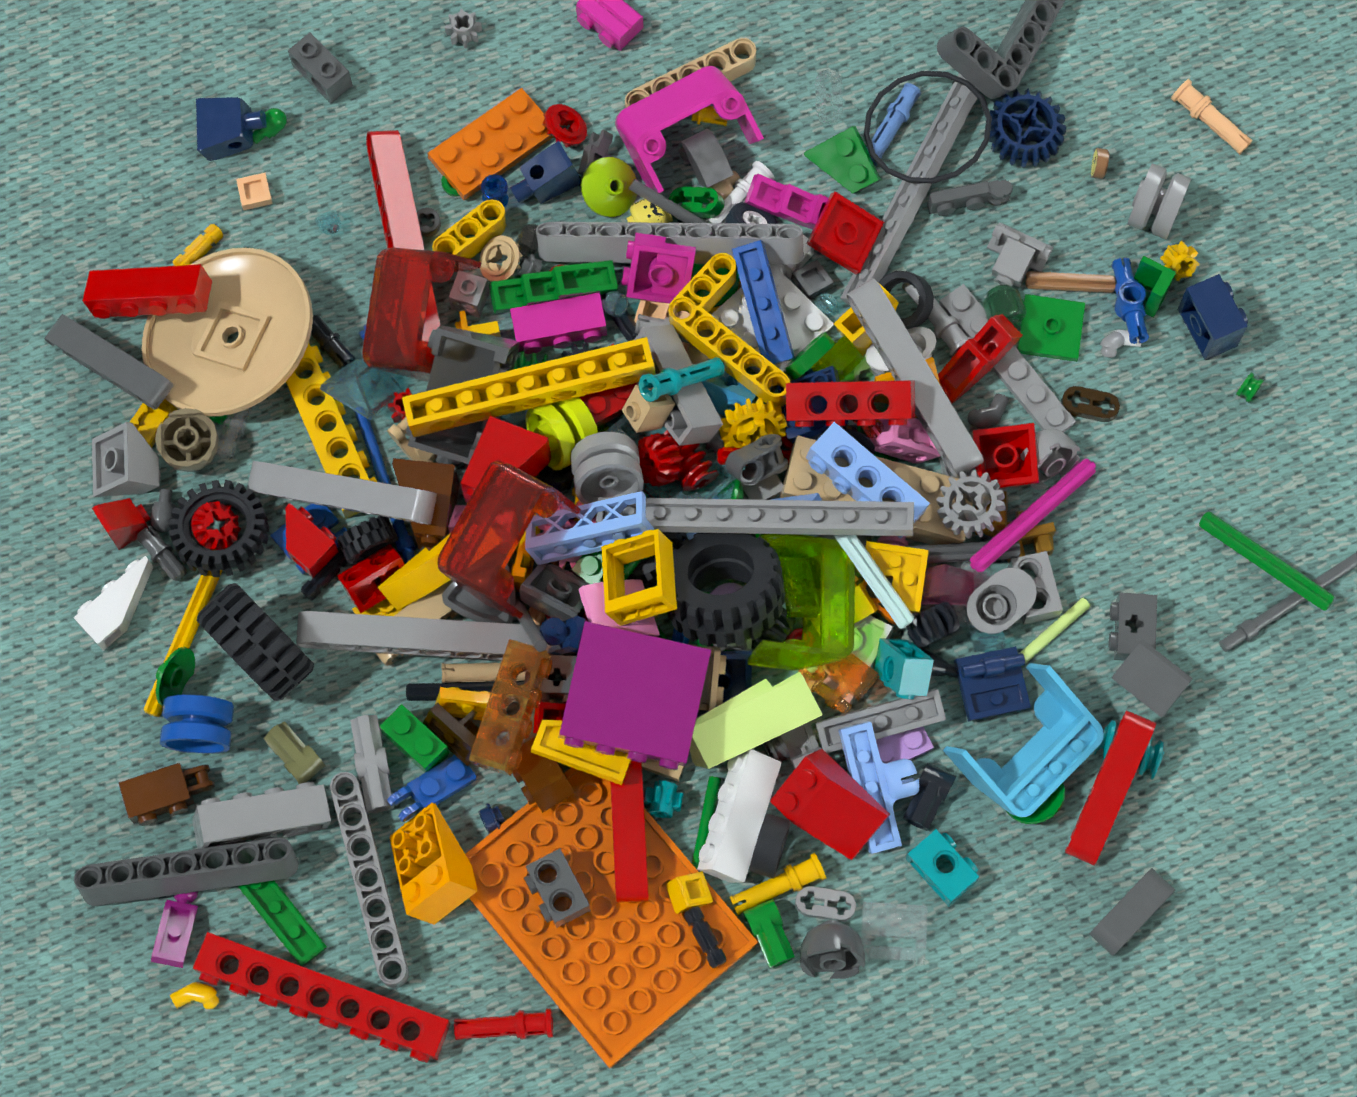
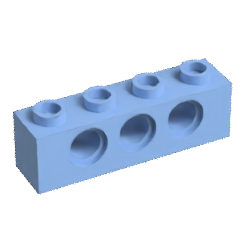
(862, 463)

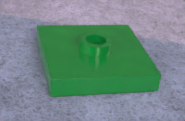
(1051, 328)

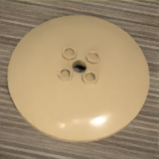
(248, 295)

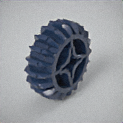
(1050, 137)

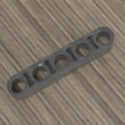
(109, 362)

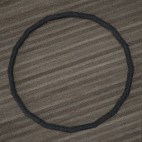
(943, 177)

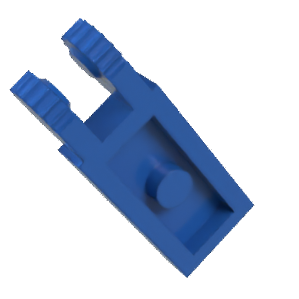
(433, 786)

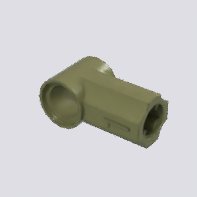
(298, 758)

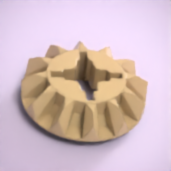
(493, 252)

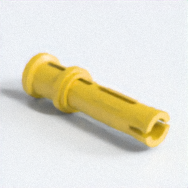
(793, 878)

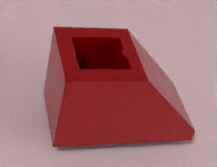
(306, 543)

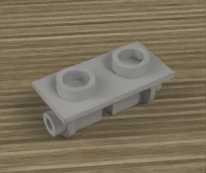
(1002, 232)

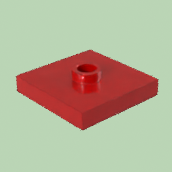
(845, 233)

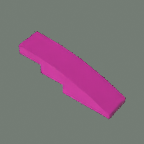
(785, 201)

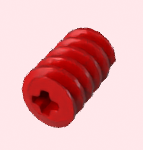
(695, 472)

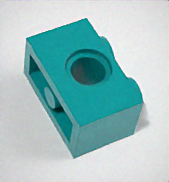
(903, 667)
(946, 885)

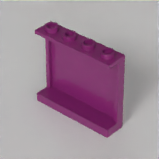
(634, 695)

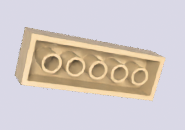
(928, 529)

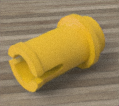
(708, 115)

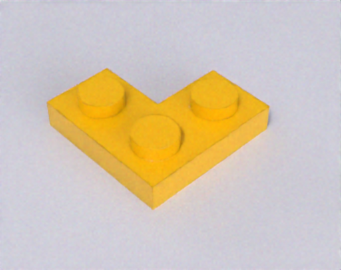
(906, 568)

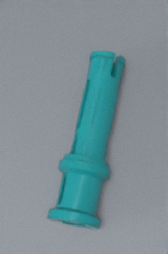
(671, 381)

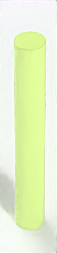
(1055, 629)

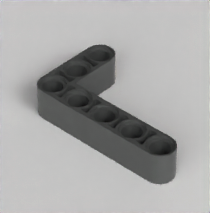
(1001, 70)

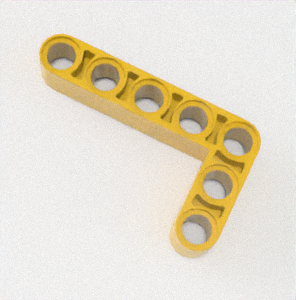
(723, 337)

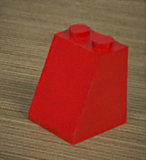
(509, 444)

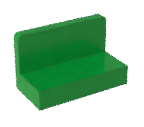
(1155, 279)

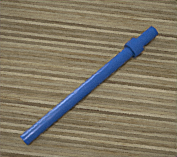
(405, 543)

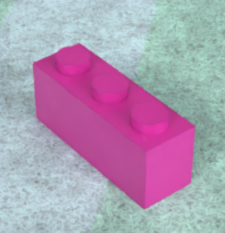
(559, 323)

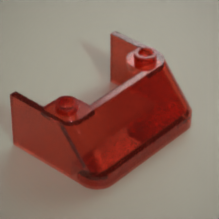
(400, 305)
(492, 530)

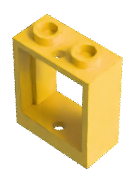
(644, 603)

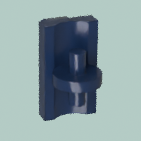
(563, 635)

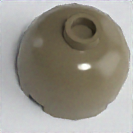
(187, 440)

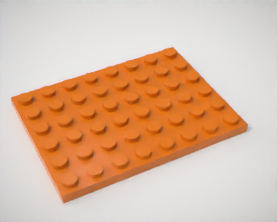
(621, 963)

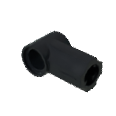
(933, 789)

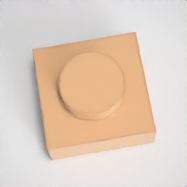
(254, 191)

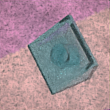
(362, 388)

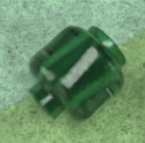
(1005, 301)

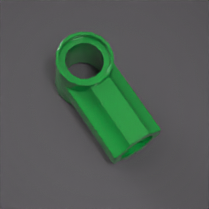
(768, 930)

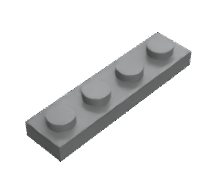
(886, 718)

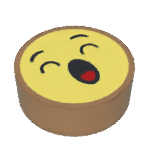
(1100, 163)

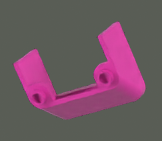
(642, 122)

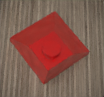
(1002, 452)

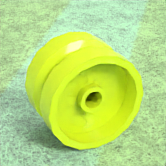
(564, 425)

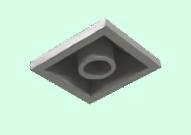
(123, 463)

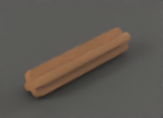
(1070, 282)

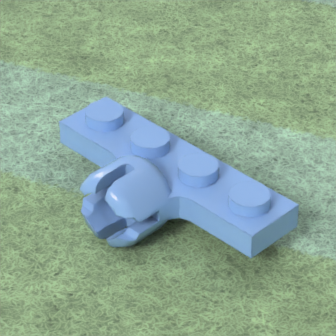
(878, 779)

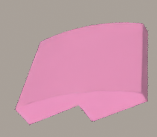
(593, 602)

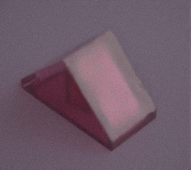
(947, 584)

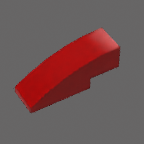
(978, 356)

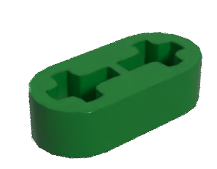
(697, 196)
(809, 355)

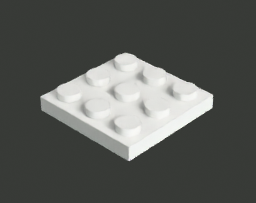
(801, 316)

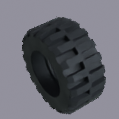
(733, 615)
(255, 642)

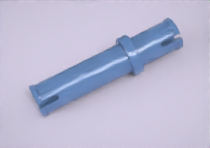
(897, 114)

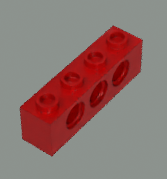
(801, 395)

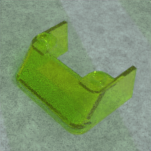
(829, 635)

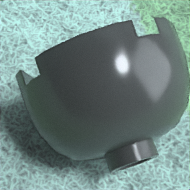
(832, 949)

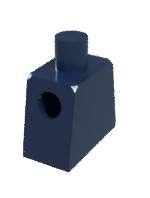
(225, 126)
(547, 175)

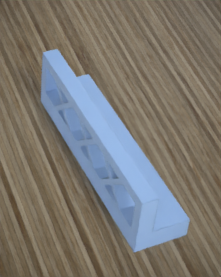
(585, 535)

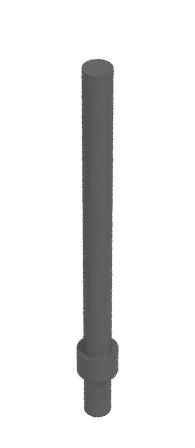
(1249, 629)

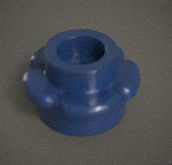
(491, 817)

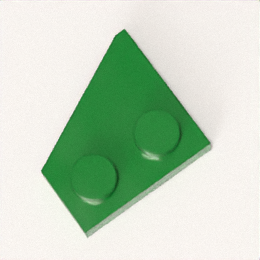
(845, 160)

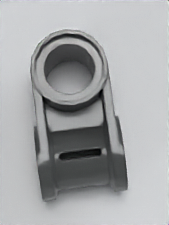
(762, 460)

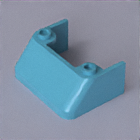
(1046, 759)

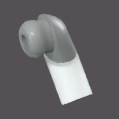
(1115, 340)

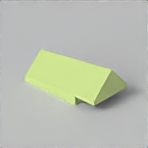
(752, 720)

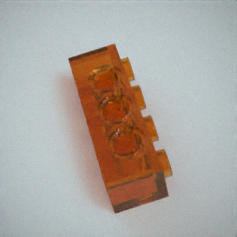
(516, 659)

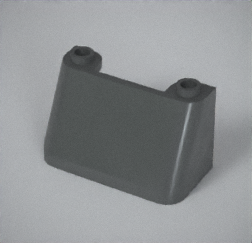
(457, 359)

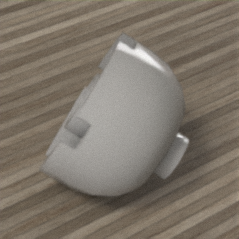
(1054, 454)

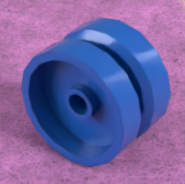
(196, 724)

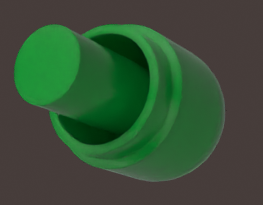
(275, 121)

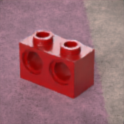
(363, 579)

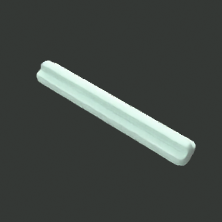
(876, 579)

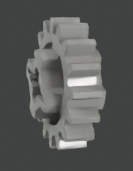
(965, 516)

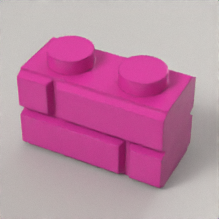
(611, 19)

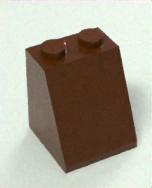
(434, 478)

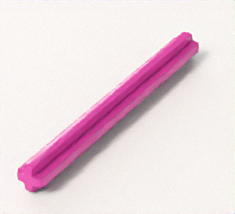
(1032, 515)

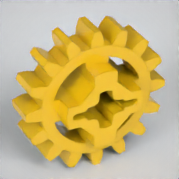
(751, 422)

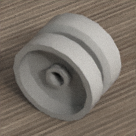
(1156, 200)
(606, 467)

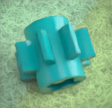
(663, 799)

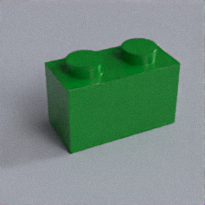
(414, 739)

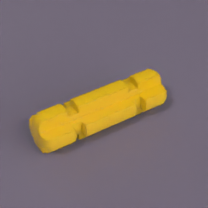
(199, 246)

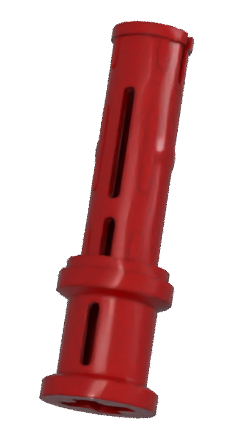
(518, 1025)

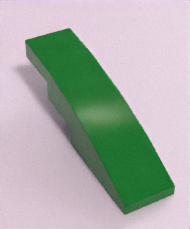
(553, 285)

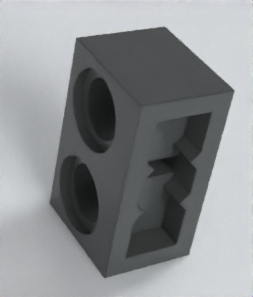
(320, 68)
(563, 886)

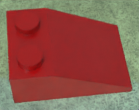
(829, 804)

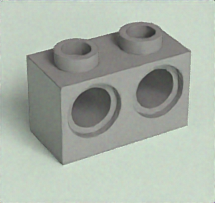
(1045, 586)

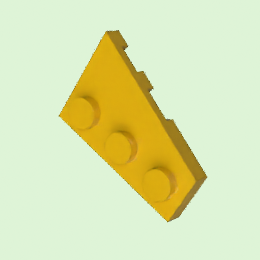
(584, 759)

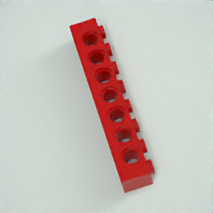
(218, 950)

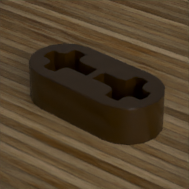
(1092, 397)

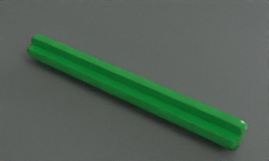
(1266, 561)

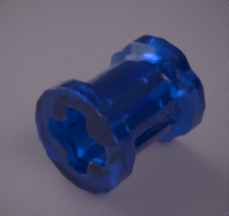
(495, 188)

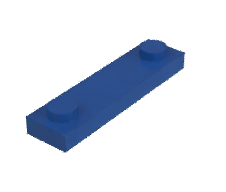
(763, 302)

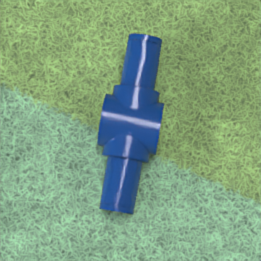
(1129, 289)

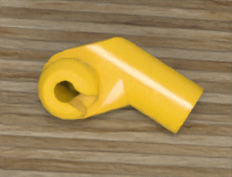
(198, 992)

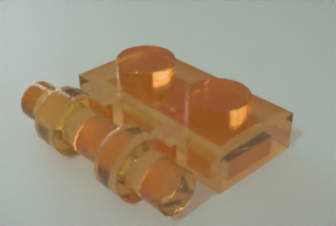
(851, 676)

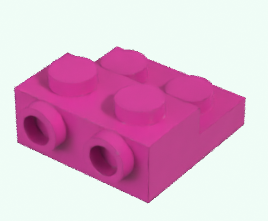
(657, 268)

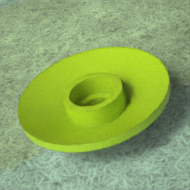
(597, 190)

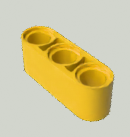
(476, 224)

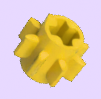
(1180, 259)

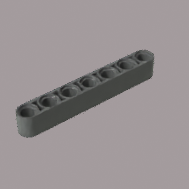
(166, 874)

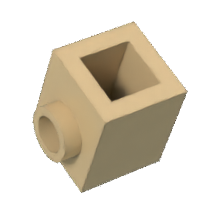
(645, 414)

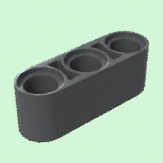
(1132, 911)

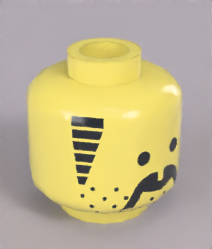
(647, 212)

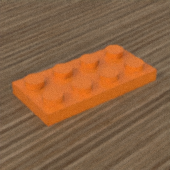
(491, 143)

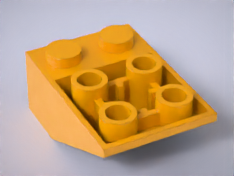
(431, 866)

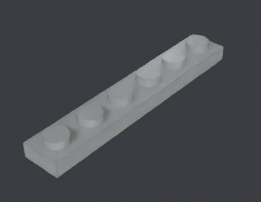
(1012, 368)

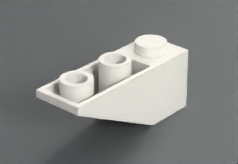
(113, 609)

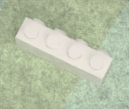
(738, 816)

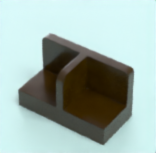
(454, 732)

